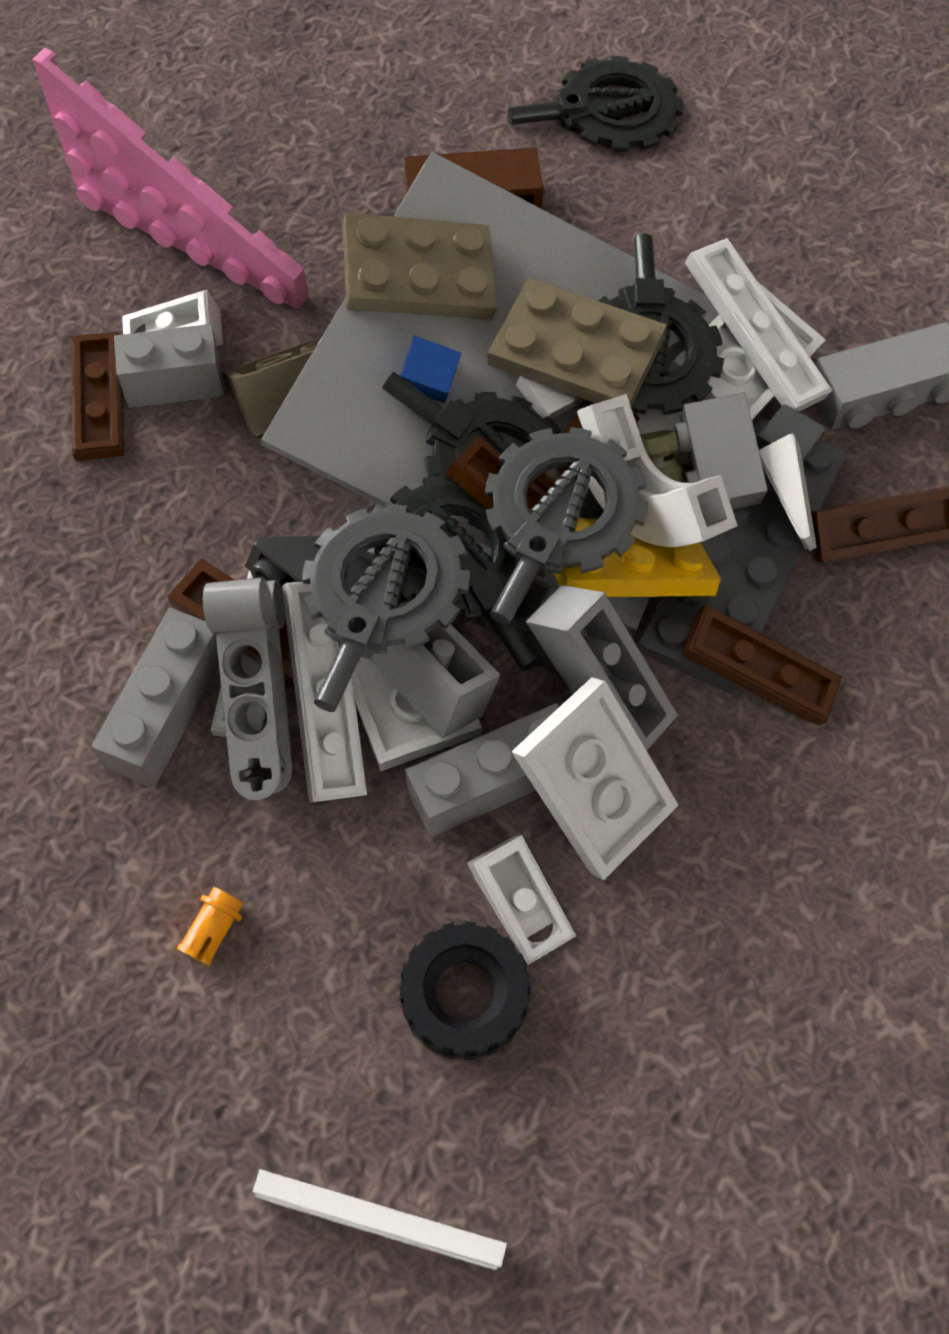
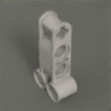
(245, 616)

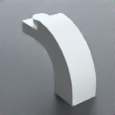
(676, 510)

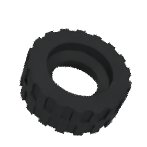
(477, 946)

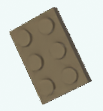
(418, 266)
(576, 343)

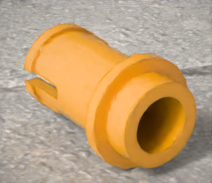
(211, 925)

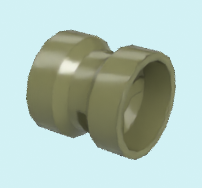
(660, 449)

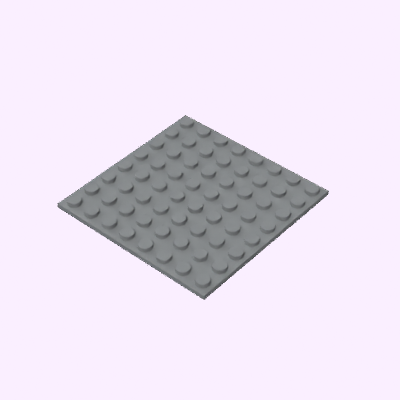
(371, 442)

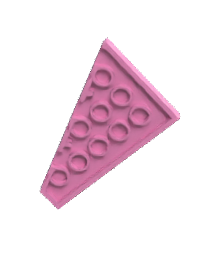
(158, 196)

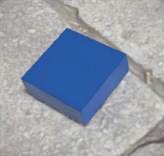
(430, 368)

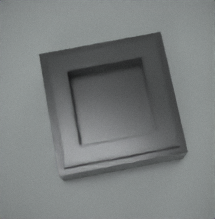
(789, 421)

